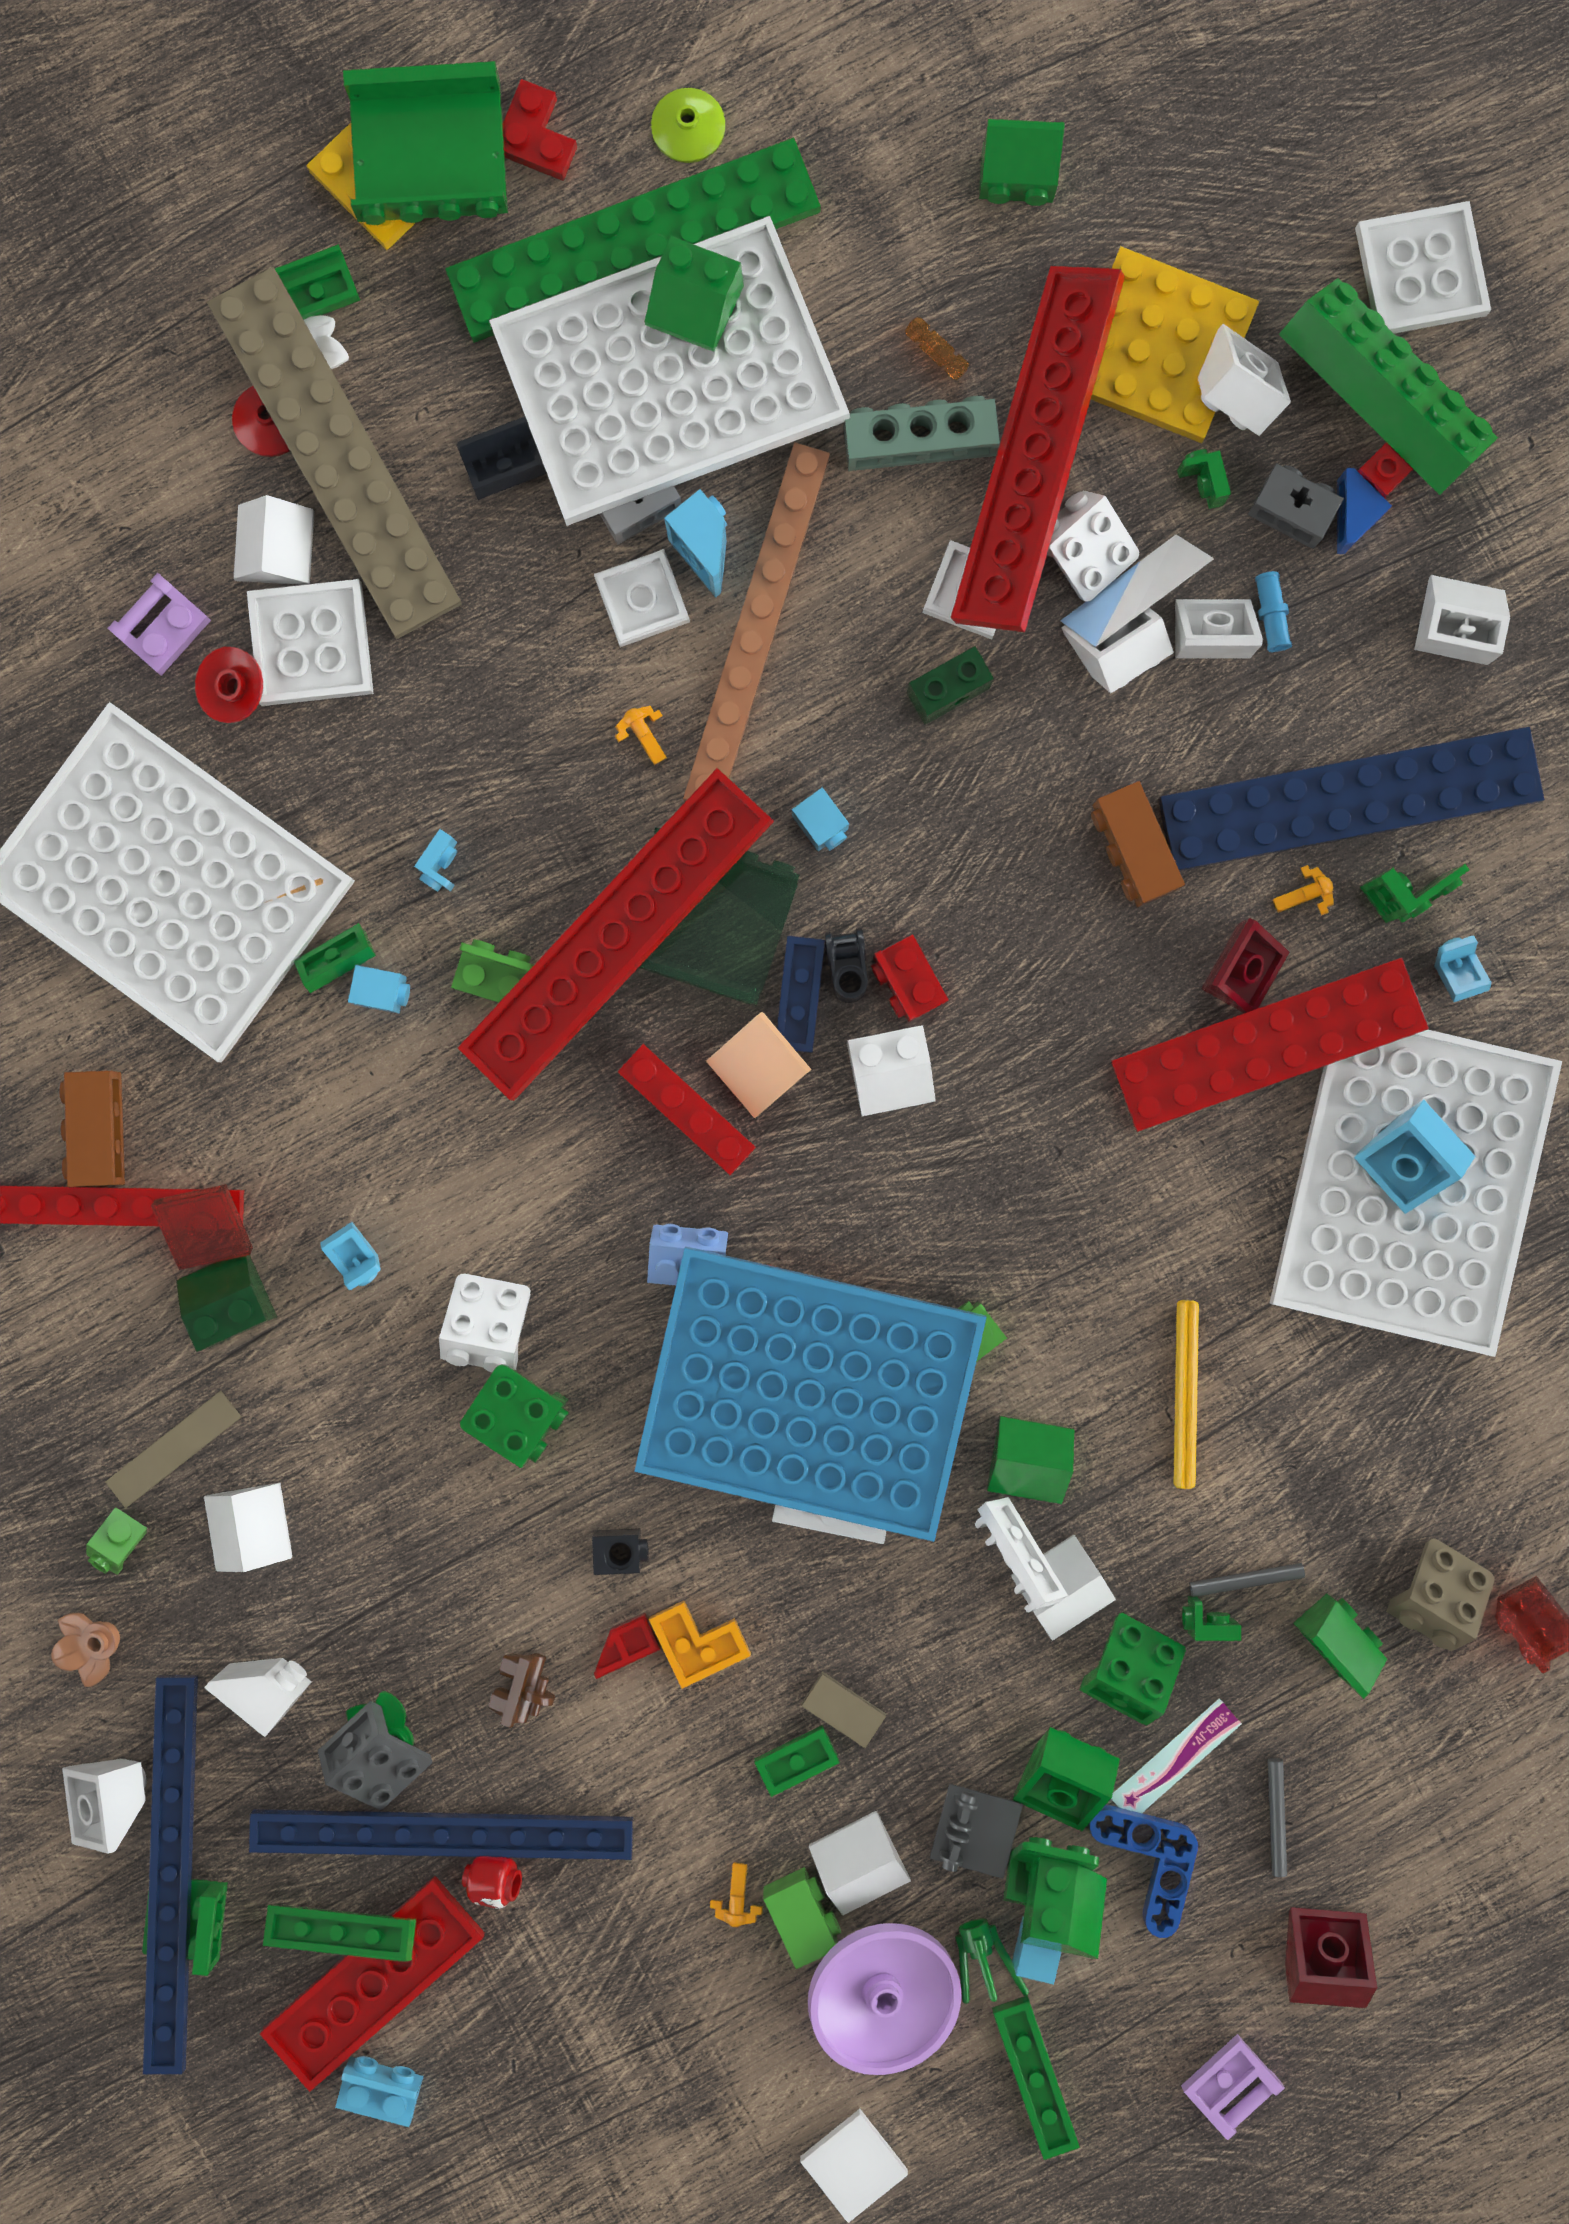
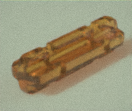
(937, 348)

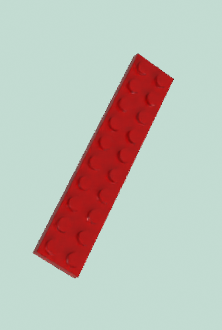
(1037, 448)
(615, 934)

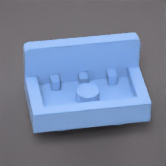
(668, 1246)

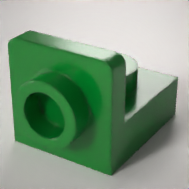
(1212, 479)
(1216, 1627)

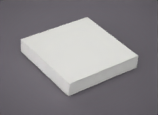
(946, 586)
(642, 598)
(853, 2165)

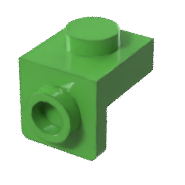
(114, 1542)

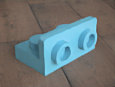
(379, 2090)

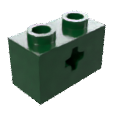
(949, 685)

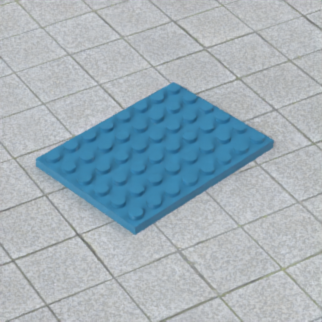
(810, 1393)

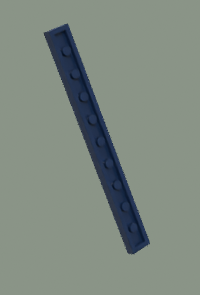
(441, 1834)
(170, 1874)

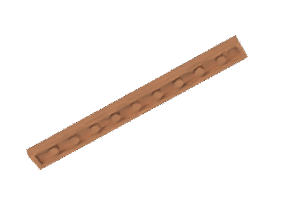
(760, 614)

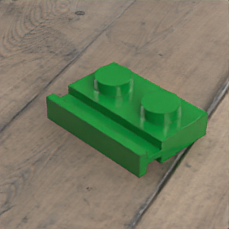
(319, 282)

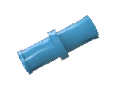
(1273, 611)

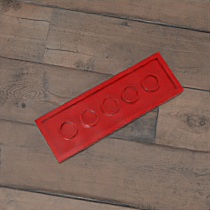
(366, 1993)

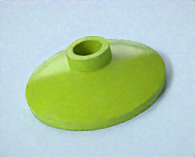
(691, 140)

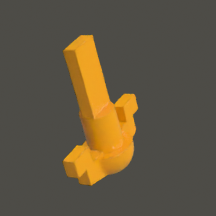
(635, 719)
(1321, 887)
(735, 1915)

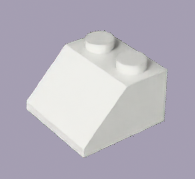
(1242, 382)
(1125, 653)
(891, 1070)
(260, 1690)

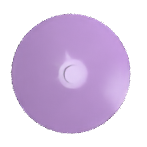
(884, 1999)

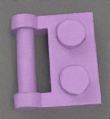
(168, 633)
(1224, 2079)

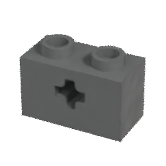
(1276, 507)

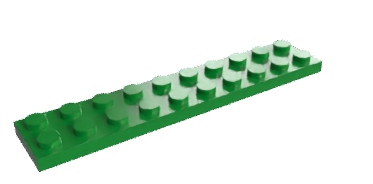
(633, 232)

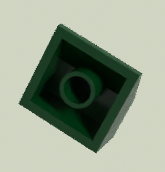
(223, 1301)

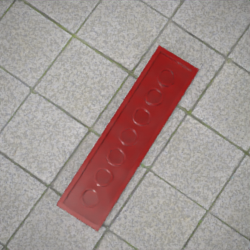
(1269, 1044)

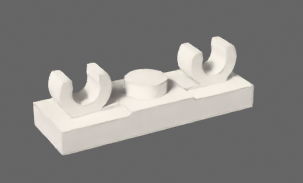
(1021, 1554)

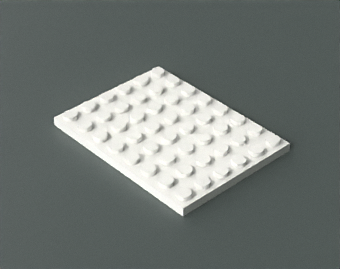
(643, 410)
(166, 882)
(1451, 1260)

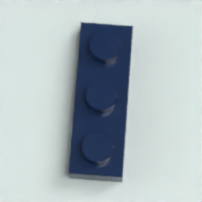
(800, 991)

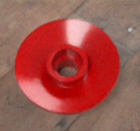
(253, 432)
(216, 684)

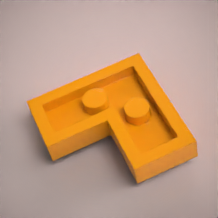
(696, 1654)

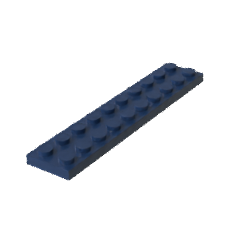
(1351, 799)

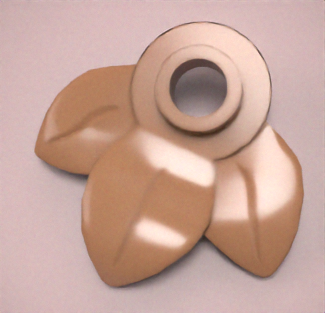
(81, 1648)

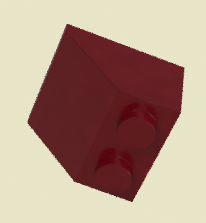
(1329, 1958)

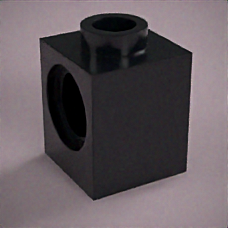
(603, 1560)

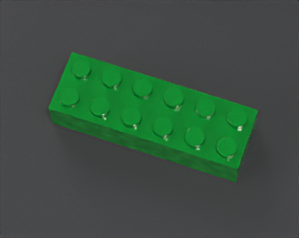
(1388, 384)

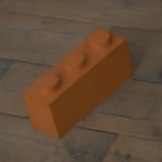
(1136, 844)
(93, 1128)

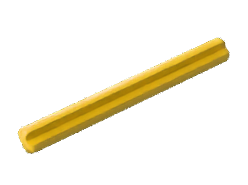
(1186, 1394)

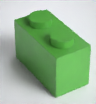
(800, 1917)

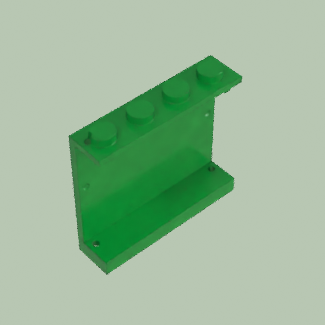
(427, 142)

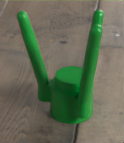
(977, 1939)

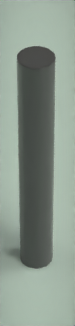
(1247, 1580)
(1277, 1817)

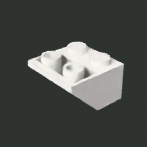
(1463, 621)

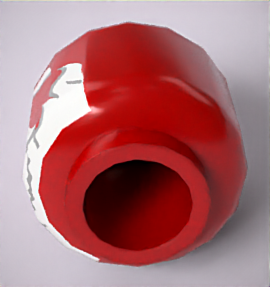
(492, 1881)

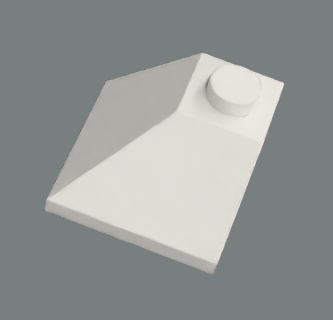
(103, 1801)

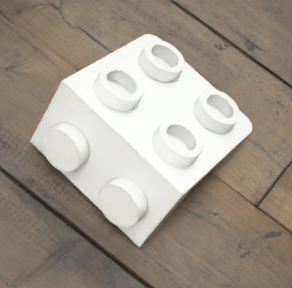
(1091, 544)
(483, 1322)

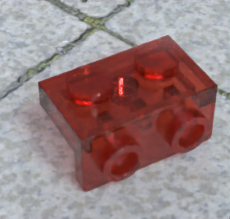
(1535, 1622)

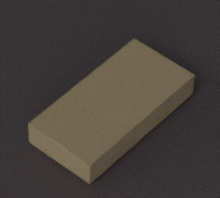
(843, 1709)

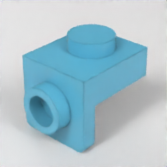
(1461, 968)
(352, 1256)

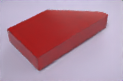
(627, 1644)

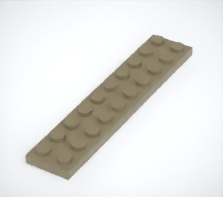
(334, 452)

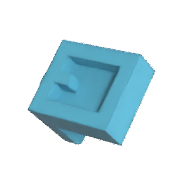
(437, 855)

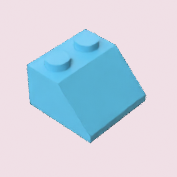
(700, 537)
(1415, 1157)

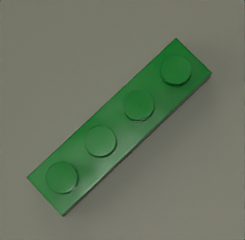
(339, 1932)
(1035, 2077)

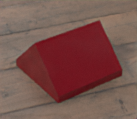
(1246, 967)

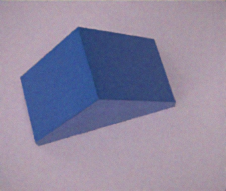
(1359, 509)

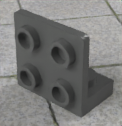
(369, 1761)

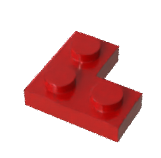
(526, 134)

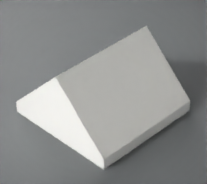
(273, 542)
(1216, 628)
(248, 1528)
(1082, 1583)
(858, 1863)

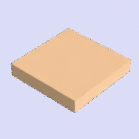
(758, 1065)

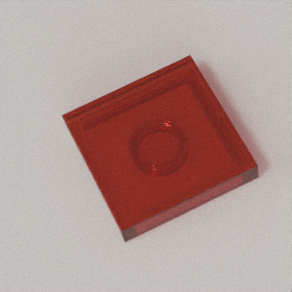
(202, 1227)

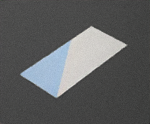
(1136, 590)

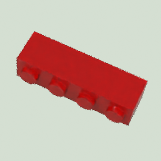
(686, 1109)

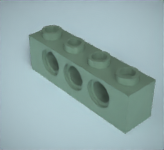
(905, 448)

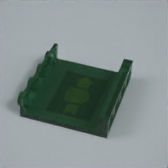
(731, 932)

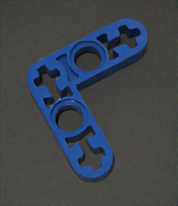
(1166, 1860)

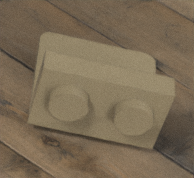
(1444, 1597)

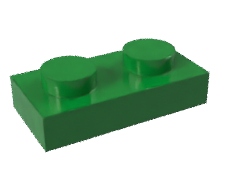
(334, 958)
(796, 1761)

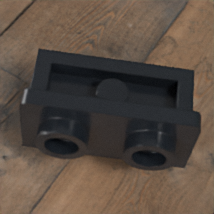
(501, 458)

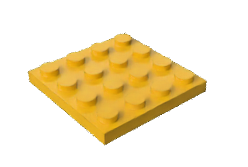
(1162, 341)

